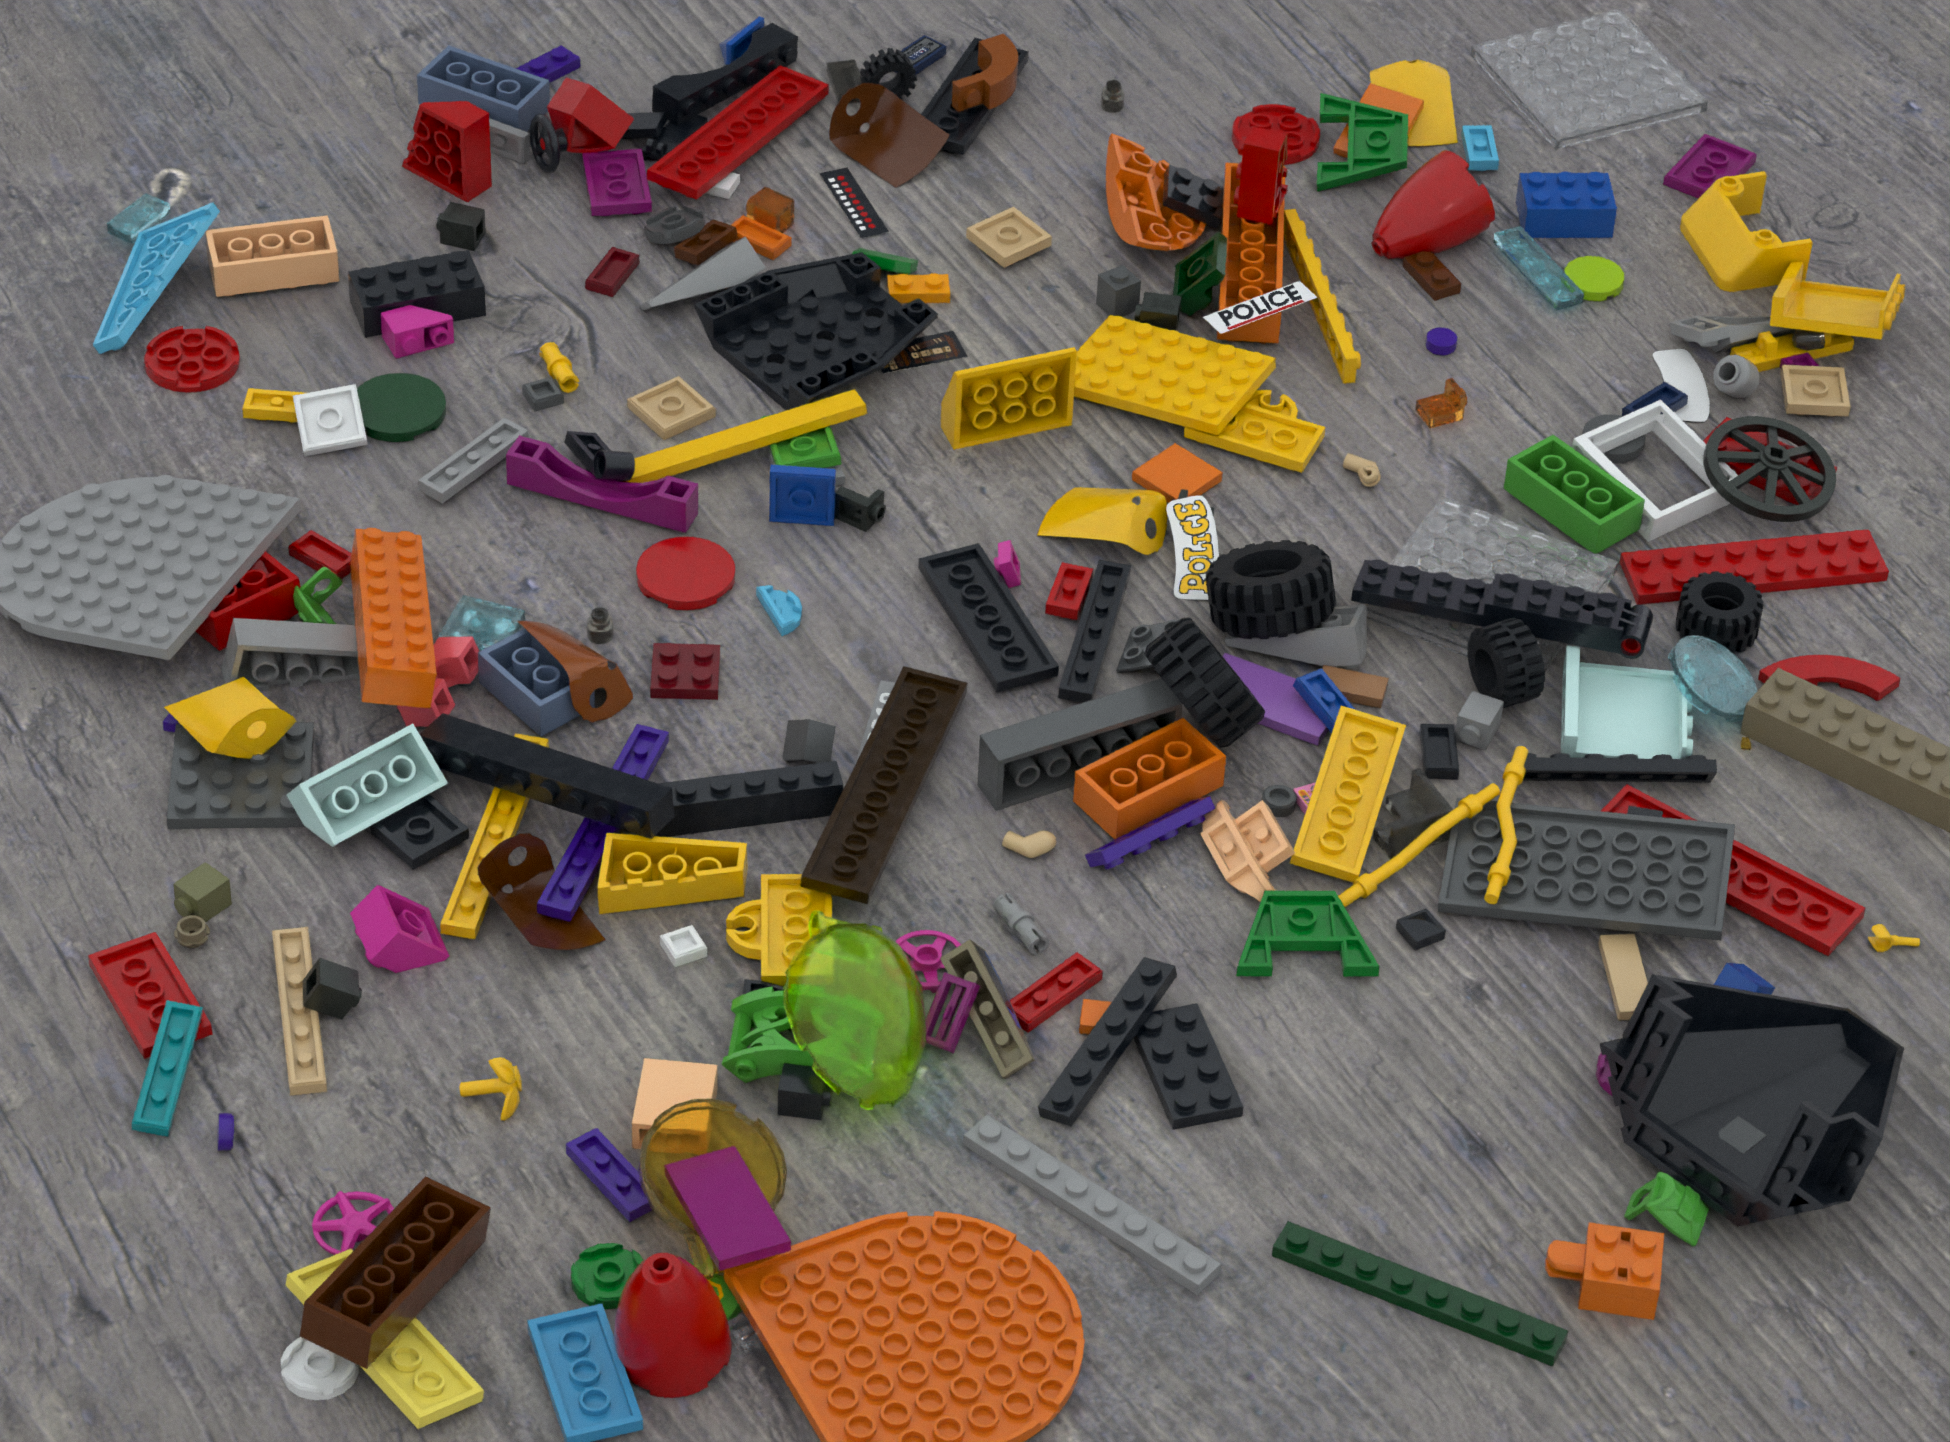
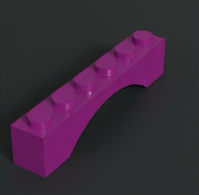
(544, 470)

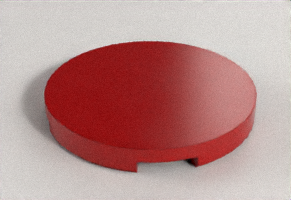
(1301, 132)
(191, 359)
(685, 572)

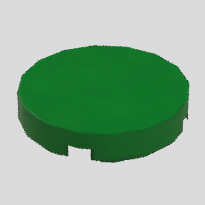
(603, 1273)

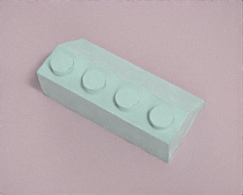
(367, 787)

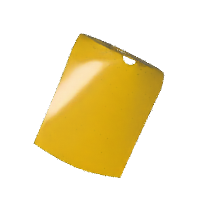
(1427, 83)
(1108, 516)
(233, 719)

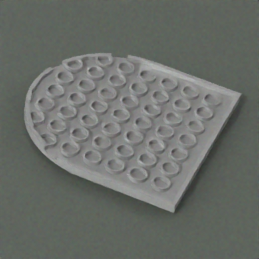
(135, 560)

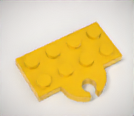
(1267, 433)
(776, 923)

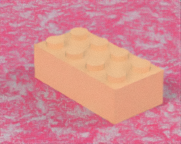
(272, 256)

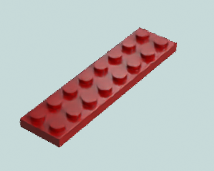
(737, 132)
(1767, 563)
(1770, 889)

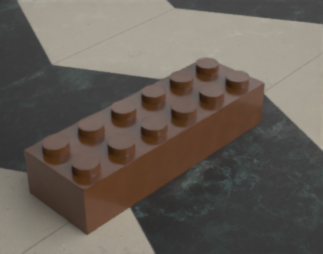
(394, 1272)

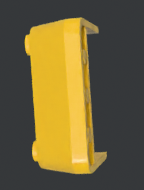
(1726, 246)

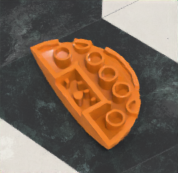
(1136, 200)

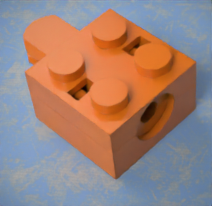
(1615, 1269)

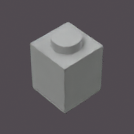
(1479, 720)

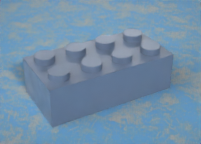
(499, 89)

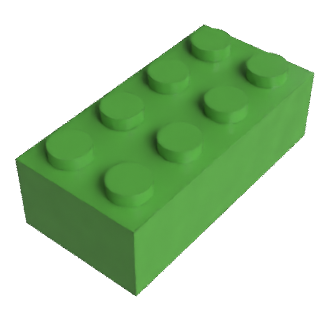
(1574, 494)

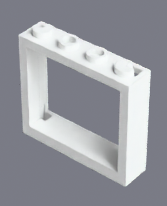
(1680, 440)

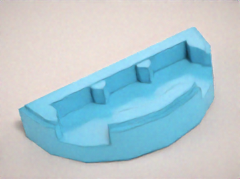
(782, 608)

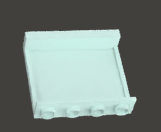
(1622, 711)

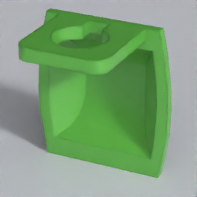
(309, 605)
(1672, 1205)

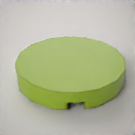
(1596, 277)

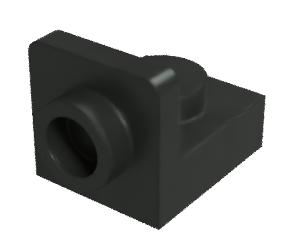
(858, 509)

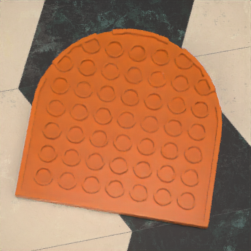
(917, 1330)

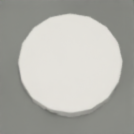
(317, 1376)

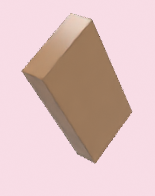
(1359, 686)

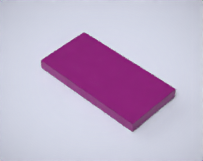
(727, 1208)

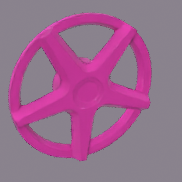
(927, 956)
(354, 1224)

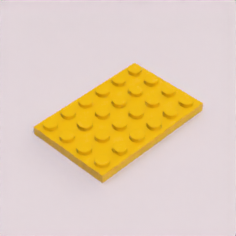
(1168, 374)

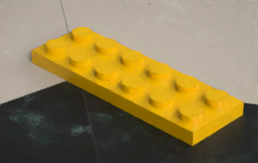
(1348, 794)

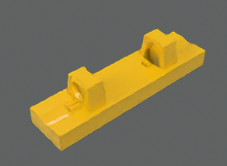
(1769, 351)

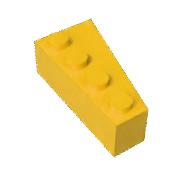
(668, 872)

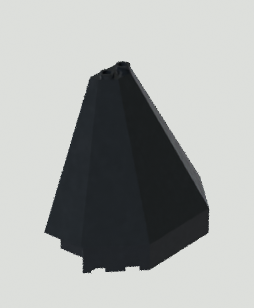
(1786, 1065)

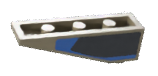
(991, 1008)

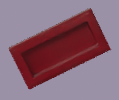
(612, 272)

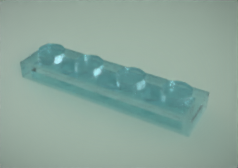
(1538, 268)

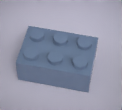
(528, 682)

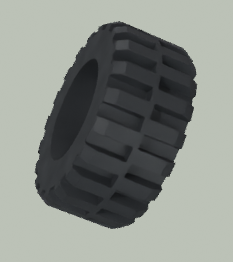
(1270, 589)
(1204, 682)

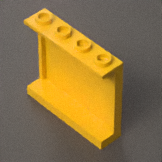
(1833, 306)

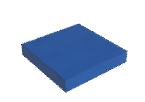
(802, 495)

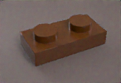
(706, 243)
(1432, 275)

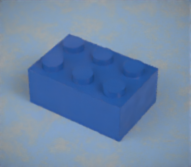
(1566, 205)

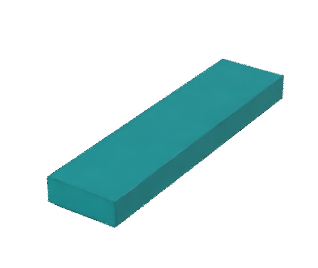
(167, 1068)

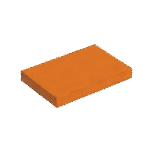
(1386, 99)

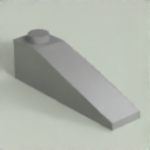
(718, 273)
(1333, 643)

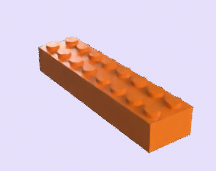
(1252, 264)
(392, 618)

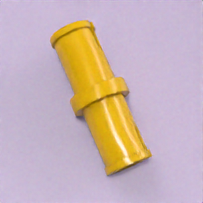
(559, 367)

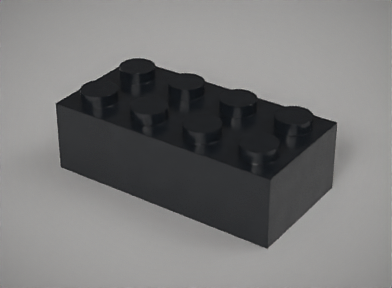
(435, 283)

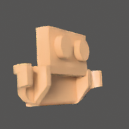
(1246, 846)

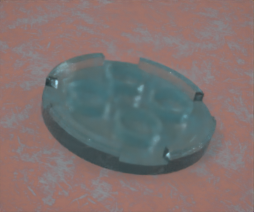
(1711, 677)

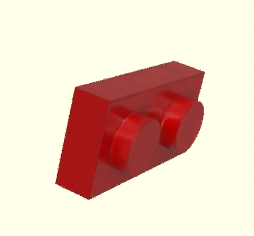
(1069, 591)

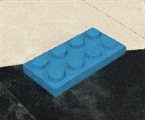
(584, 1374)

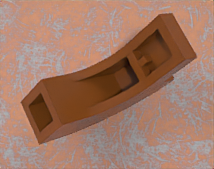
(998, 80)

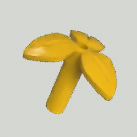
(508, 1083)

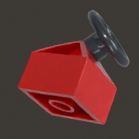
(580, 124)

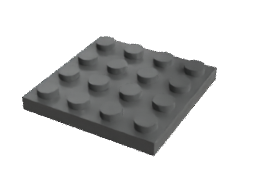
(238, 792)

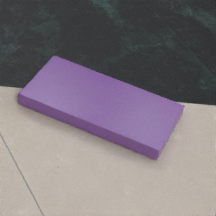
(1282, 703)

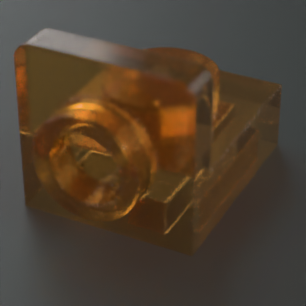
(1444, 407)

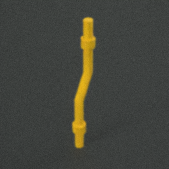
(1467, 808)
(1500, 871)

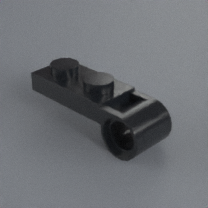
(599, 458)

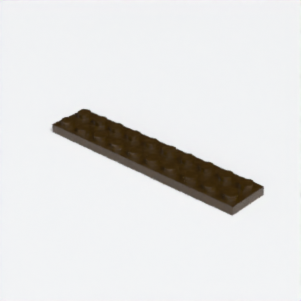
(884, 785)

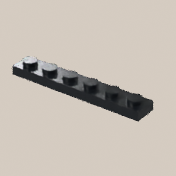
(1094, 631)
(1621, 769)
(1107, 1041)

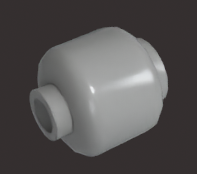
(1736, 376)

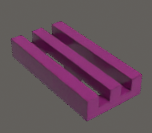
(961, 1015)

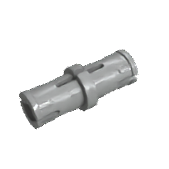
(1021, 923)

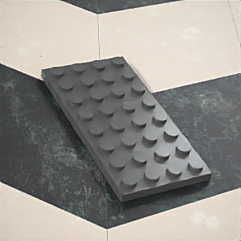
(1594, 870)

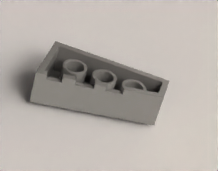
(289, 653)

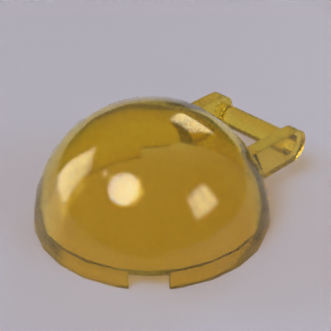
(698, 1129)

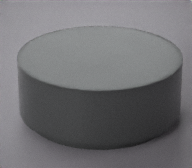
(1280, 800)

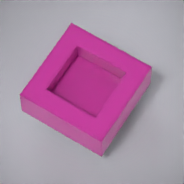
(1008, 564)

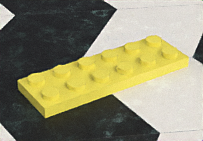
(413, 1368)

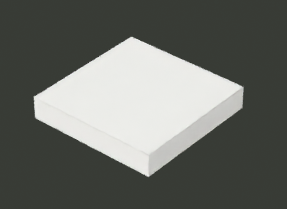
(330, 420)

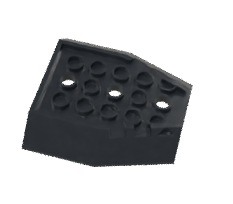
(811, 327)

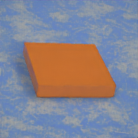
(1177, 470)

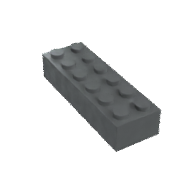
(1047, 750)

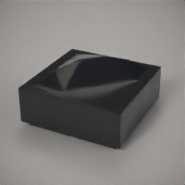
(1420, 929)

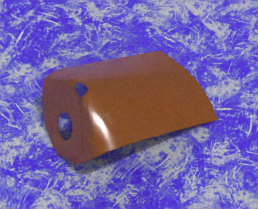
(585, 670)

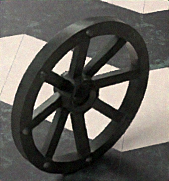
(1771, 463)

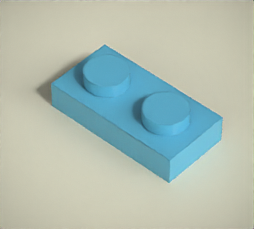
(1480, 147)

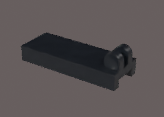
(671, 137)

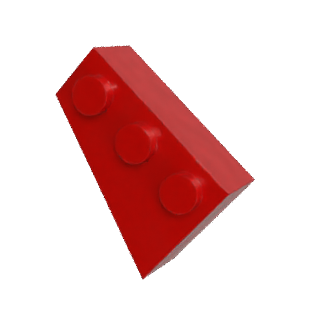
(1261, 175)

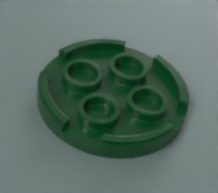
(400, 406)

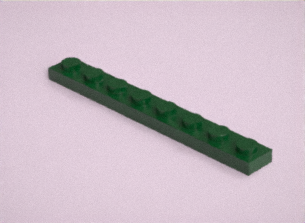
(1420, 1293)

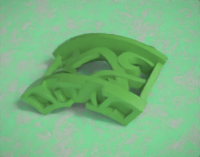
(769, 1049)

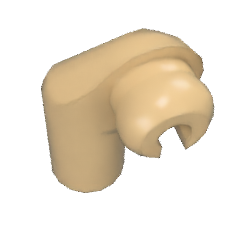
(1366, 469)
(1031, 845)

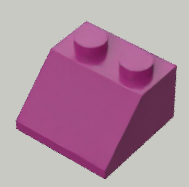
(397, 931)

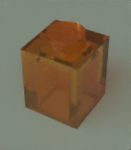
(771, 209)

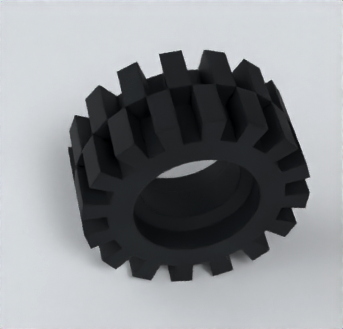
(887, 63)

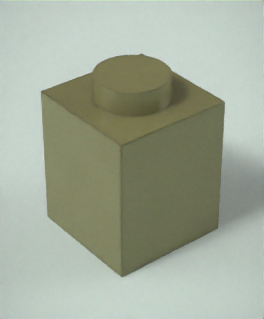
(202, 893)

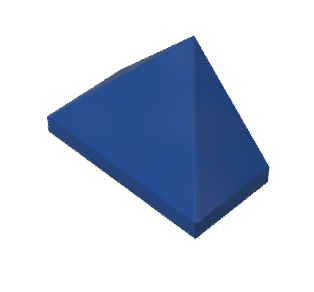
(738, 43)

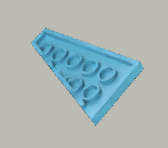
(148, 271)

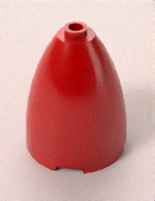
(1433, 210)
(671, 1328)

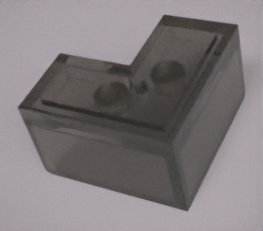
(1414, 813)

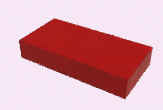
(320, 552)

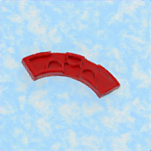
(1846, 671)

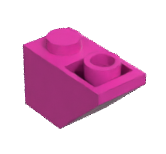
(415, 330)

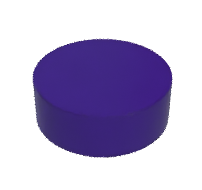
(1441, 341)
(225, 1131)

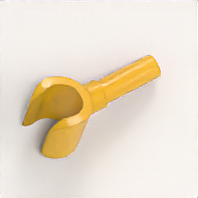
(1884, 941)

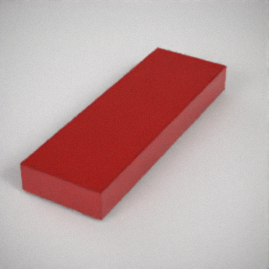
(1055, 991)

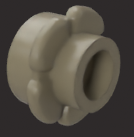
(191, 931)

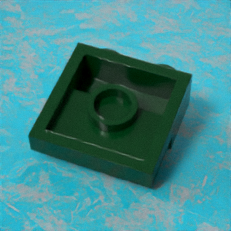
(1199, 273)

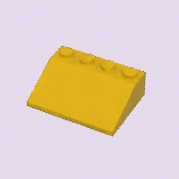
(1009, 398)

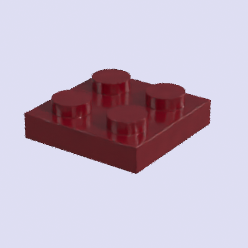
(685, 671)

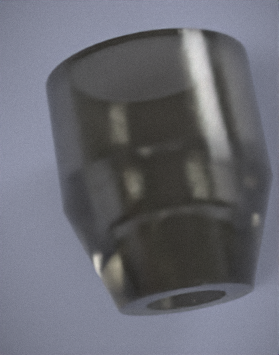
(1112, 97)
(1808, 340)
(600, 626)

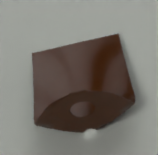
(898, 137)
(528, 884)

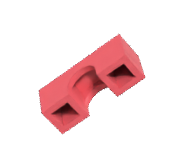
(455, 664)

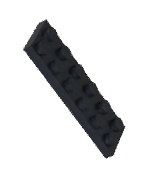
(965, 124)
(988, 617)

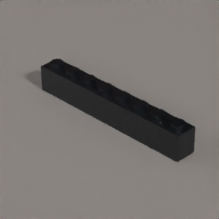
(549, 776)

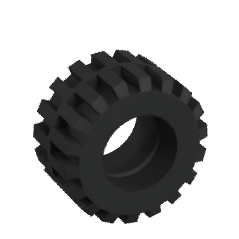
(1720, 609)
(1506, 662)

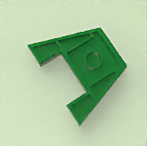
(1374, 141)
(1304, 924)

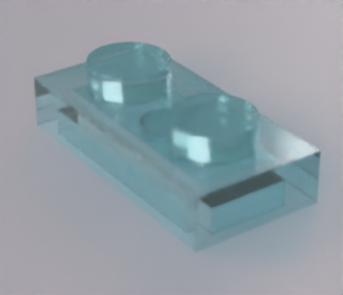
(137, 217)

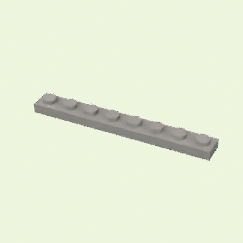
(1092, 1204)

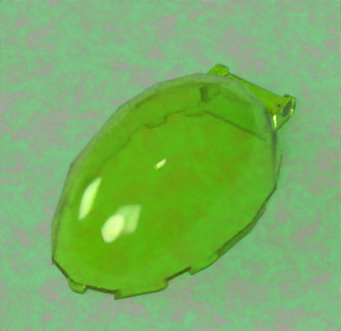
(857, 1010)

